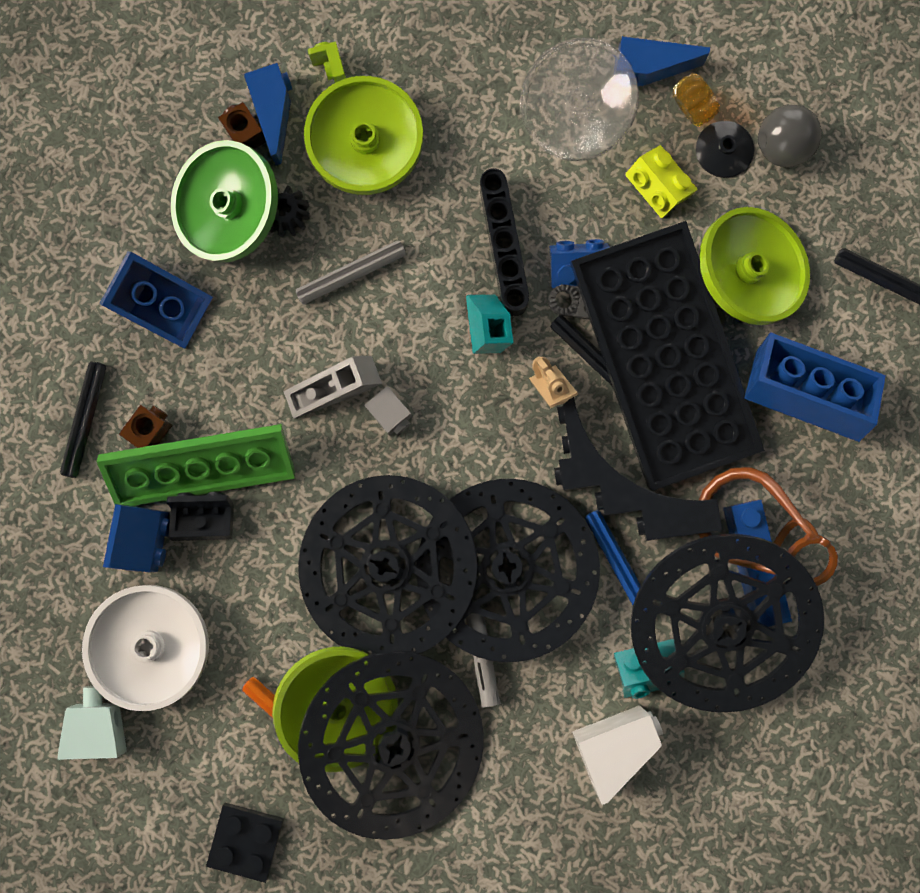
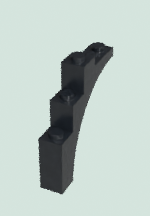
(660, 514)

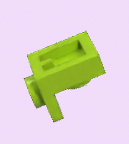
(328, 54)

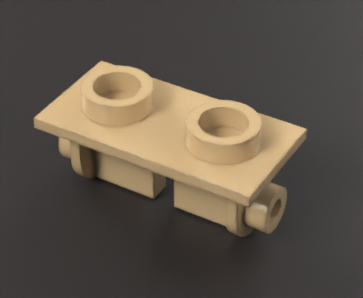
(551, 383)

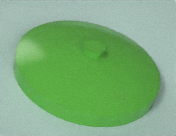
(224, 201)

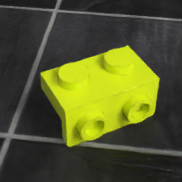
(660, 180)

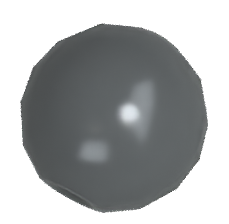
(789, 135)

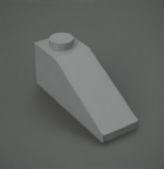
(333, 385)

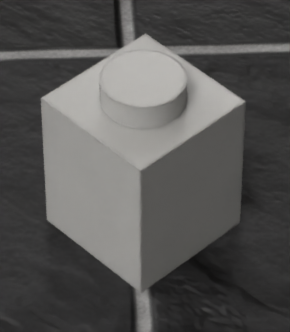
(389, 411)

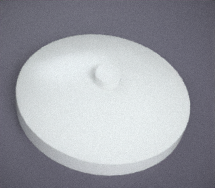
(145, 647)

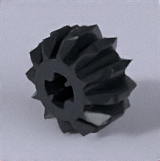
(297, 212)

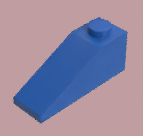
(659, 59)
(272, 105)

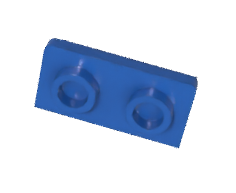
(564, 253)

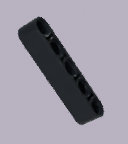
(507, 229)

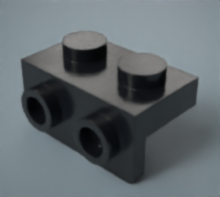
(200, 517)

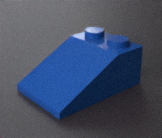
(156, 299)

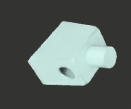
(92, 729)

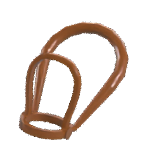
(778, 493)

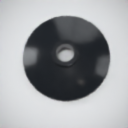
(723, 161)

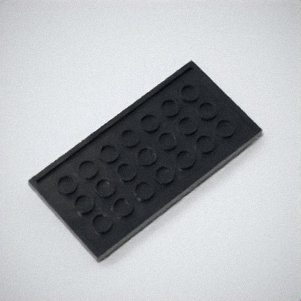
(667, 356)

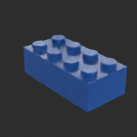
(815, 387)

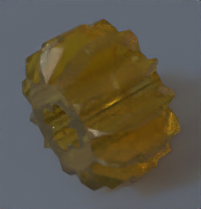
(696, 99)

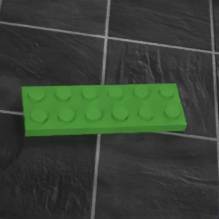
(197, 465)

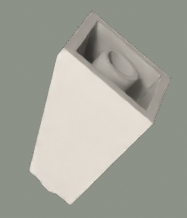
(617, 749)

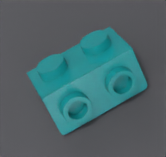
(632, 676)

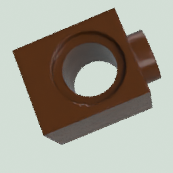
(237, 114)
(134, 432)

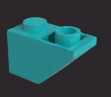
(488, 324)

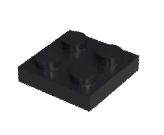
(245, 842)

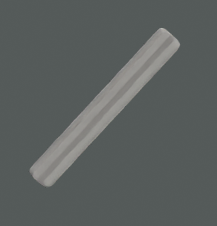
(350, 272)

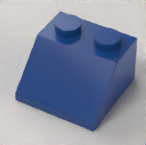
(137, 539)

